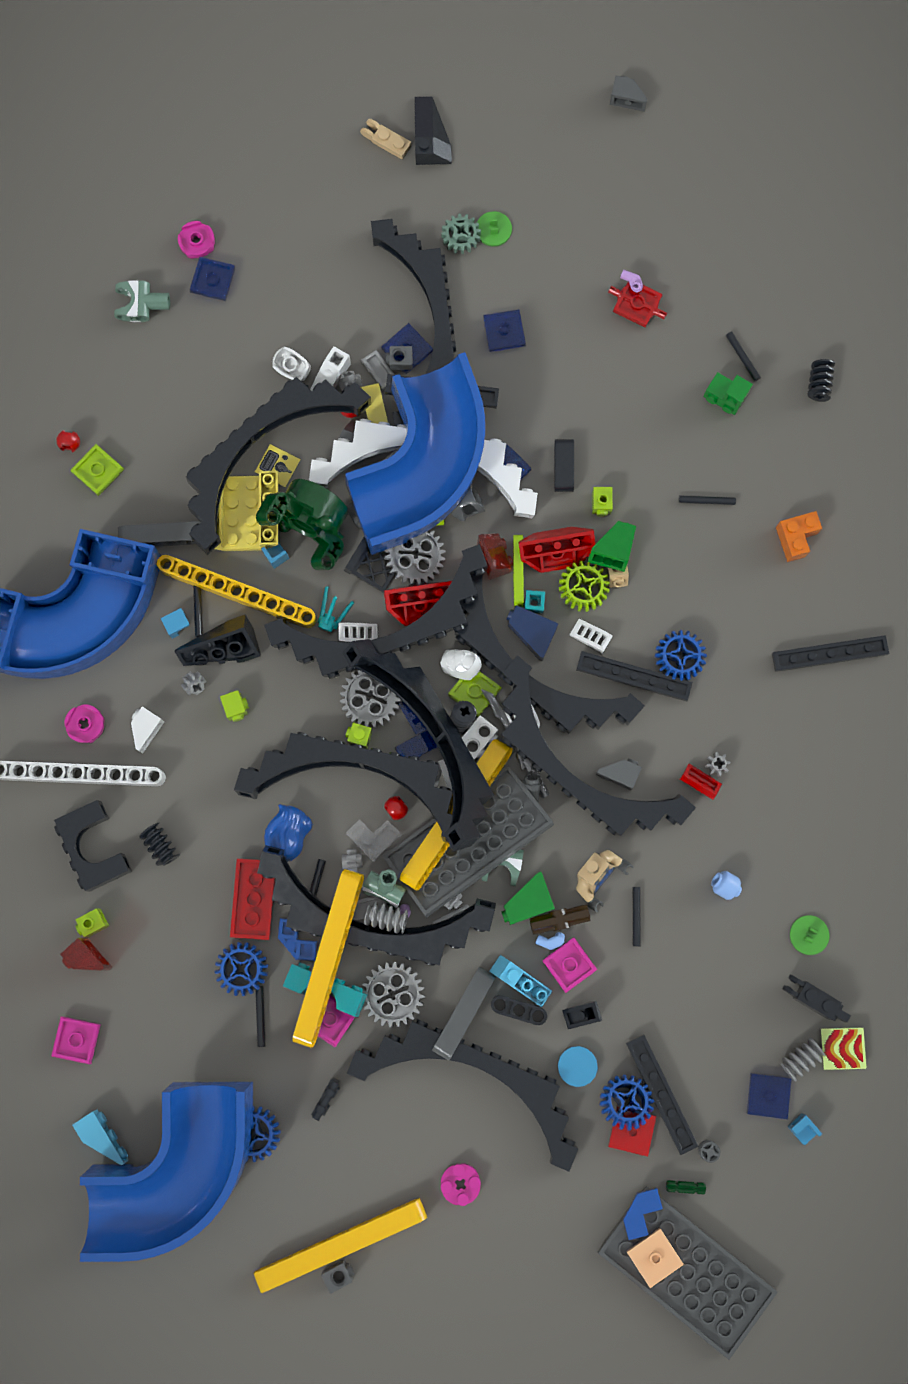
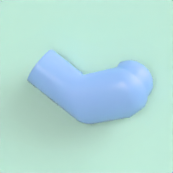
(551, 943)

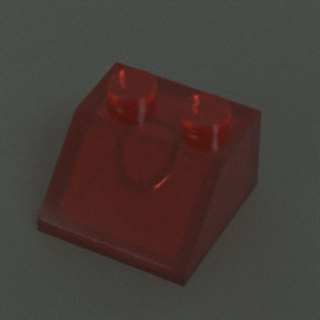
(495, 555)
(84, 956)

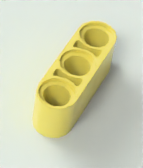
(376, 410)

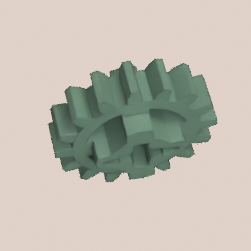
(461, 235)

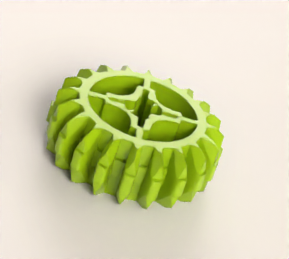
(591, 582)

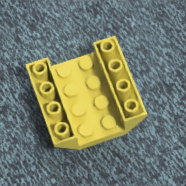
(238, 512)

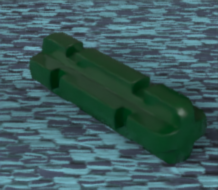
(685, 1187)

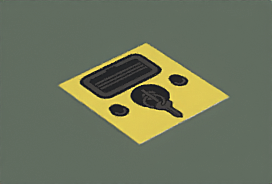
(280, 461)

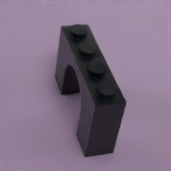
(71, 829)

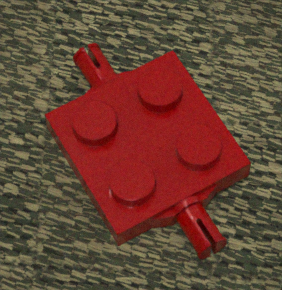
(637, 306)

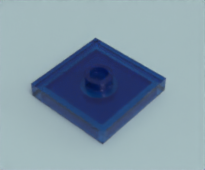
(212, 278)
(504, 330)
(409, 337)
(769, 1096)

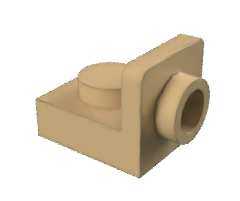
(618, 578)

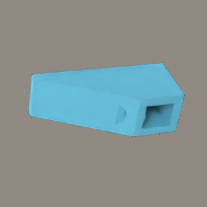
(520, 981)
(96, 1134)

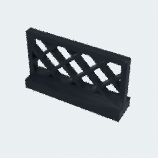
(356, 561)

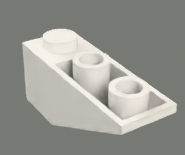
(333, 367)

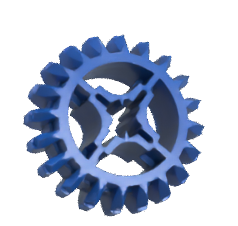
(672, 655)
(247, 976)
(620, 1098)
(263, 1135)

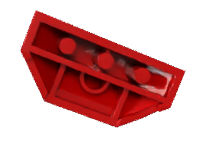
(556, 548)
(413, 601)

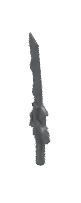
(524, 764)

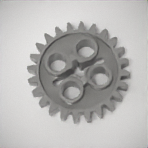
(412, 571)
(364, 712)
(400, 1011)

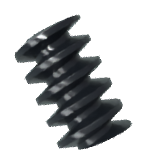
(821, 380)
(463, 716)
(158, 845)

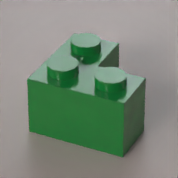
(727, 393)

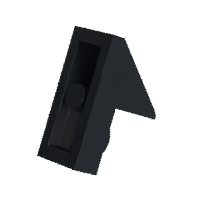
(582, 1015)

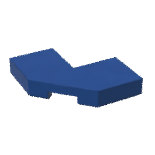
(299, 949)
(643, 1203)

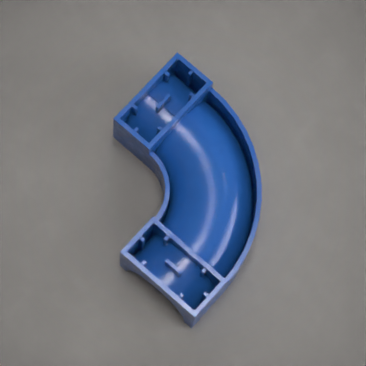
(434, 464)
(84, 616)
(177, 1194)

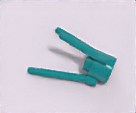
(326, 621)

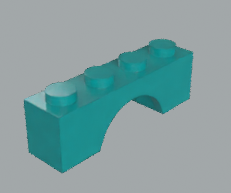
(348, 999)

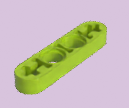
(518, 576)

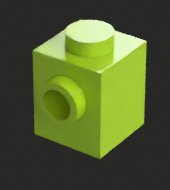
(602, 501)
(235, 706)
(359, 735)
(91, 923)

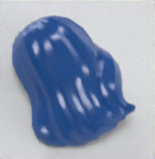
(288, 831)

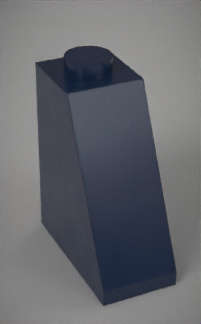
(532, 630)

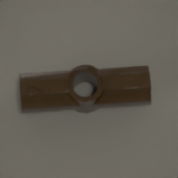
(559, 919)

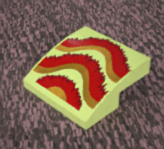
(843, 1048)

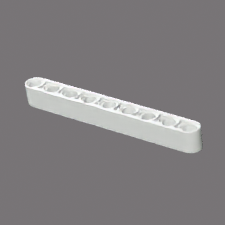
(87, 776)

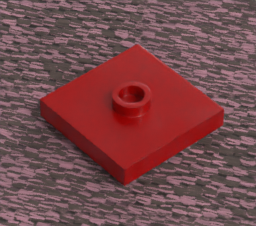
(635, 1140)

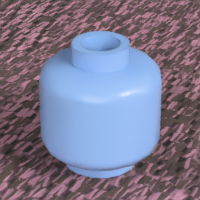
(726, 885)

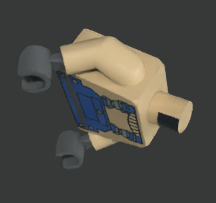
(596, 872)

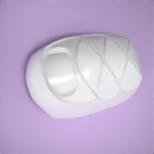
(291, 364)
(460, 664)

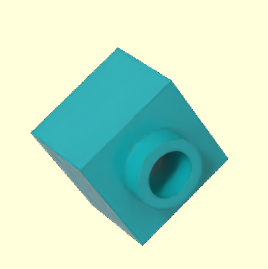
(537, 596)

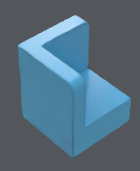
(275, 555)
(175, 622)
(804, 1129)

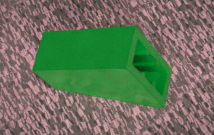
(614, 547)
(529, 901)

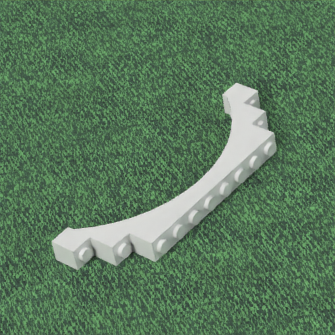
(381, 438)

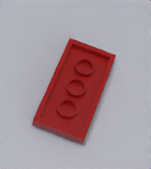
(251, 902)

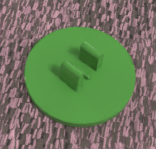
(494, 228)
(809, 935)

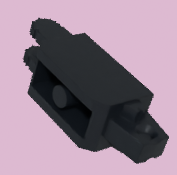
(817, 1000)

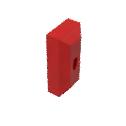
(700, 781)

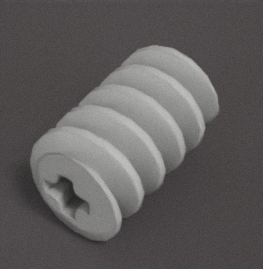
(386, 918)
(802, 1059)

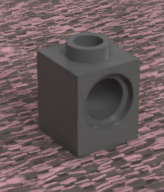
(406, 363)
(331, 1282)

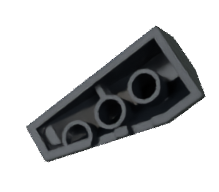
(431, 139)
(227, 642)

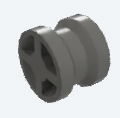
(711, 1154)

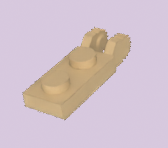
(386, 139)

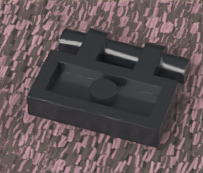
(323, 1104)

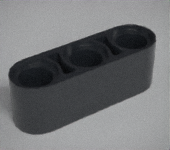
(564, 465)
(529, 1009)

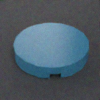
(577, 1066)

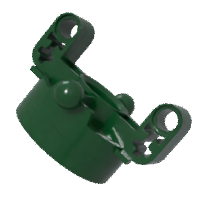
(311, 512)

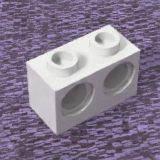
(473, 736)

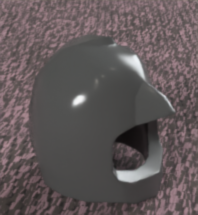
(469, 505)

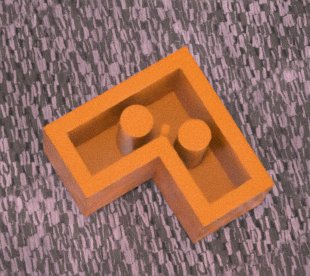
(794, 532)

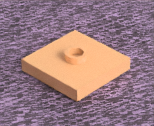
(654, 1257)

